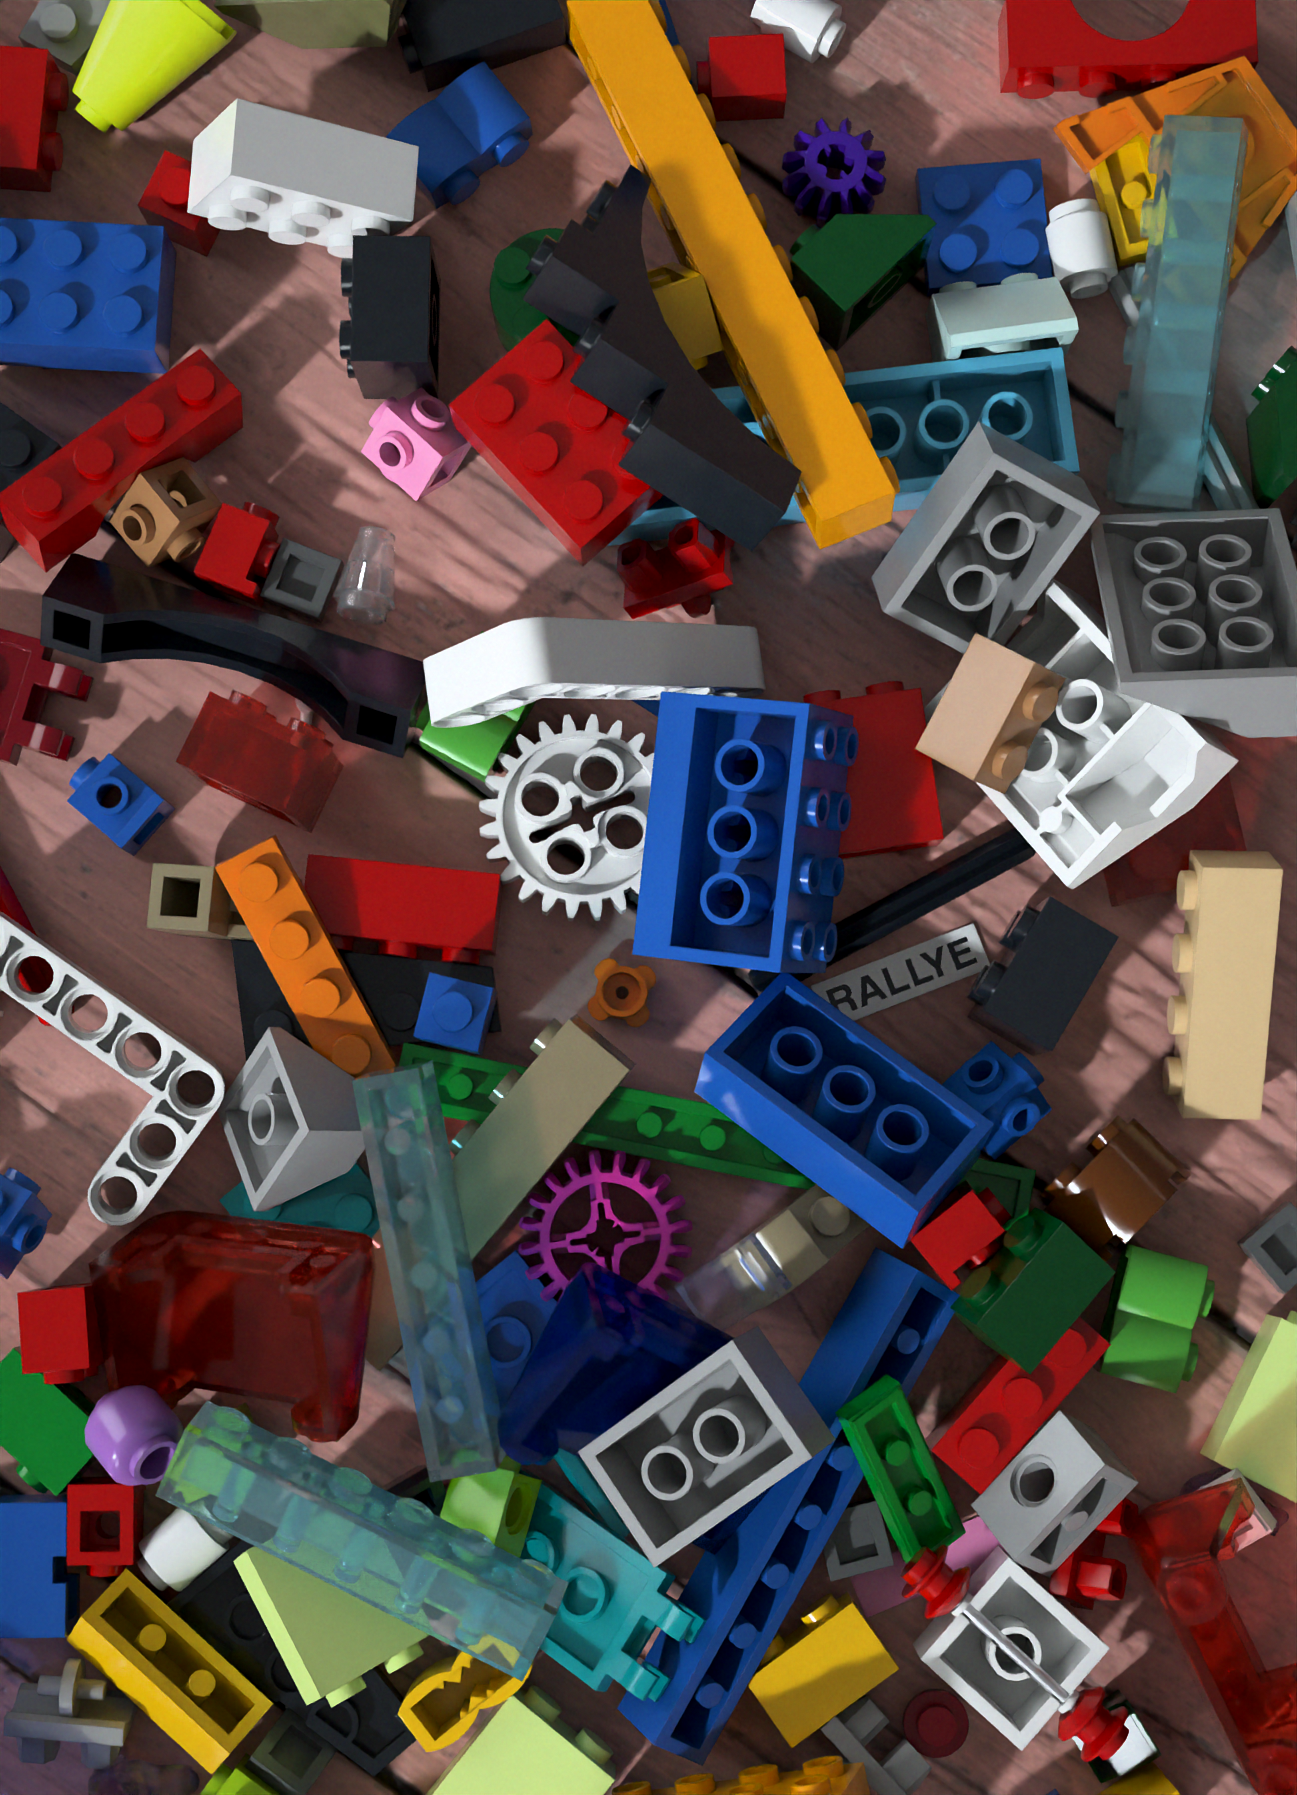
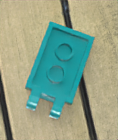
(609, 1601)

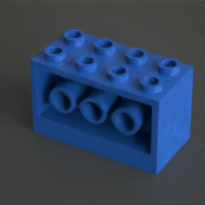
(745, 833)

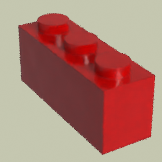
(406, 907)
(1010, 1406)

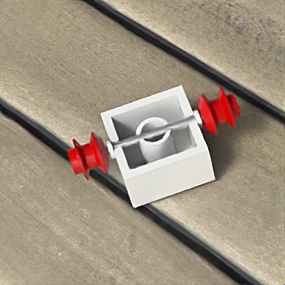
(1012, 1650)

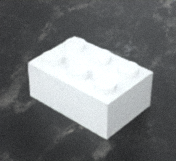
(300, 178)

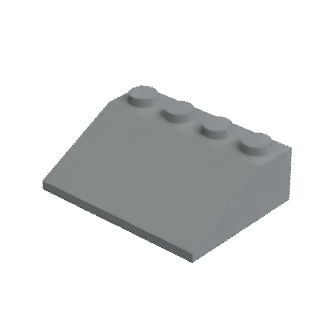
(1203, 614)

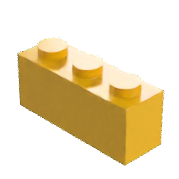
(168, 1671)

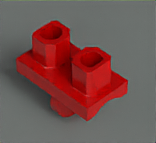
(677, 575)
(1088, 1575)

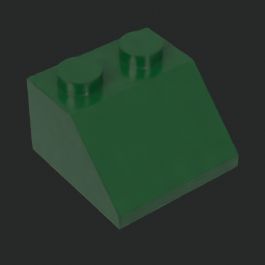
(857, 267)
(1274, 431)
(1031, 1289)

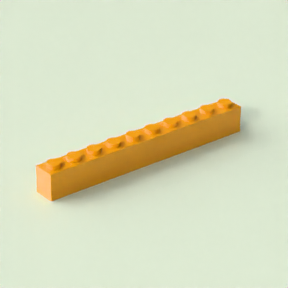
(722, 235)

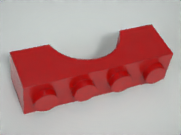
(1053, 50)
(70, 493)

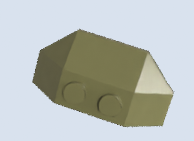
(320, 22)

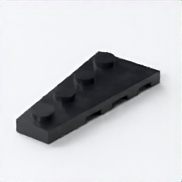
(388, 984)
(228, 1620)

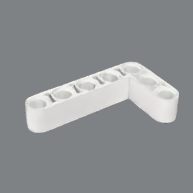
(588, 661)
(108, 1044)

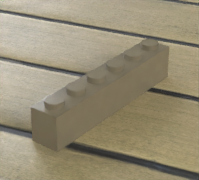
(513, 1147)

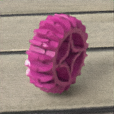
(598, 1180)

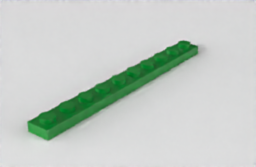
(674, 1129)

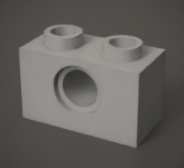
(1087, 1486)

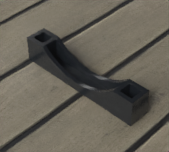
(126, 615)

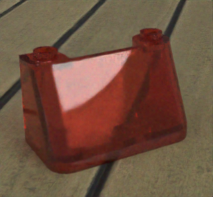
(240, 1313)
(1179, 1558)

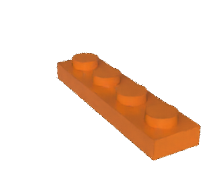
(304, 959)

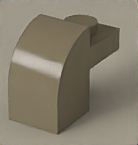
(193, 903)
(808, 1234)

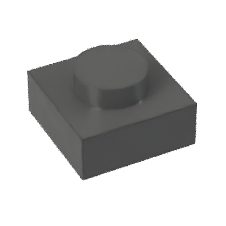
(302, 580)
(1274, 1247)
(858, 1542)
(291, 1756)

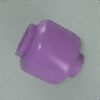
(133, 1435)

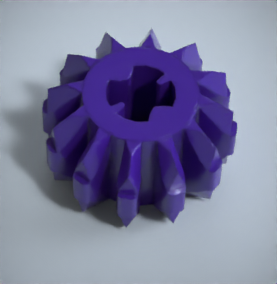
(836, 149)

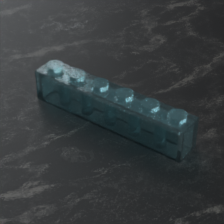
(1180, 312)
(430, 1270)
(363, 1539)

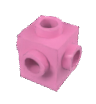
(415, 443)

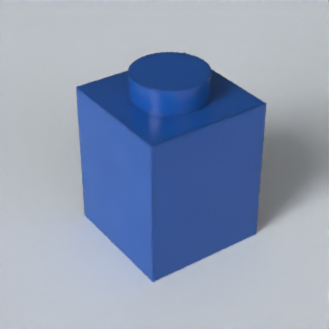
(455, 1013)

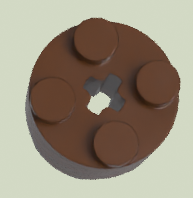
(1117, 1187)

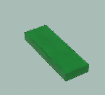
(900, 1468)

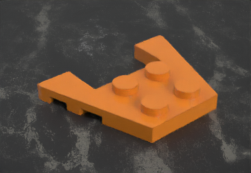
(1219, 91)

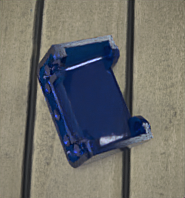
(599, 1362)

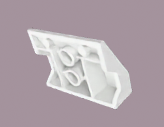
(1103, 762)

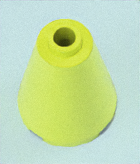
(143, 55)

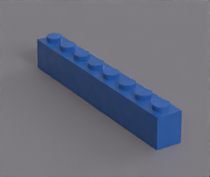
(754, 1578)

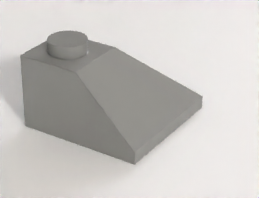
(290, 1120)

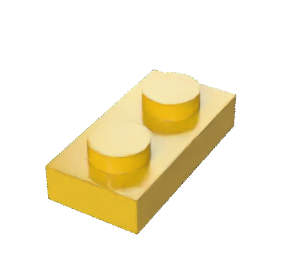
(1120, 189)

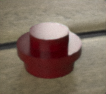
(935, 1723)

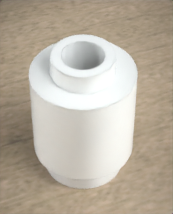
(807, 25)
(1081, 248)
(181, 1550)

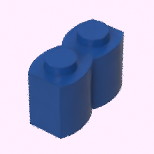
(464, 135)

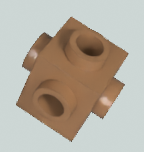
(166, 513)

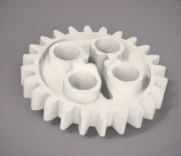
(557, 765)

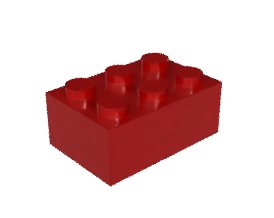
(554, 443)

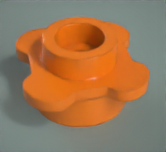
(610, 978)

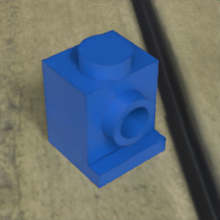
(136, 815)

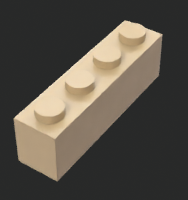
(1223, 984)

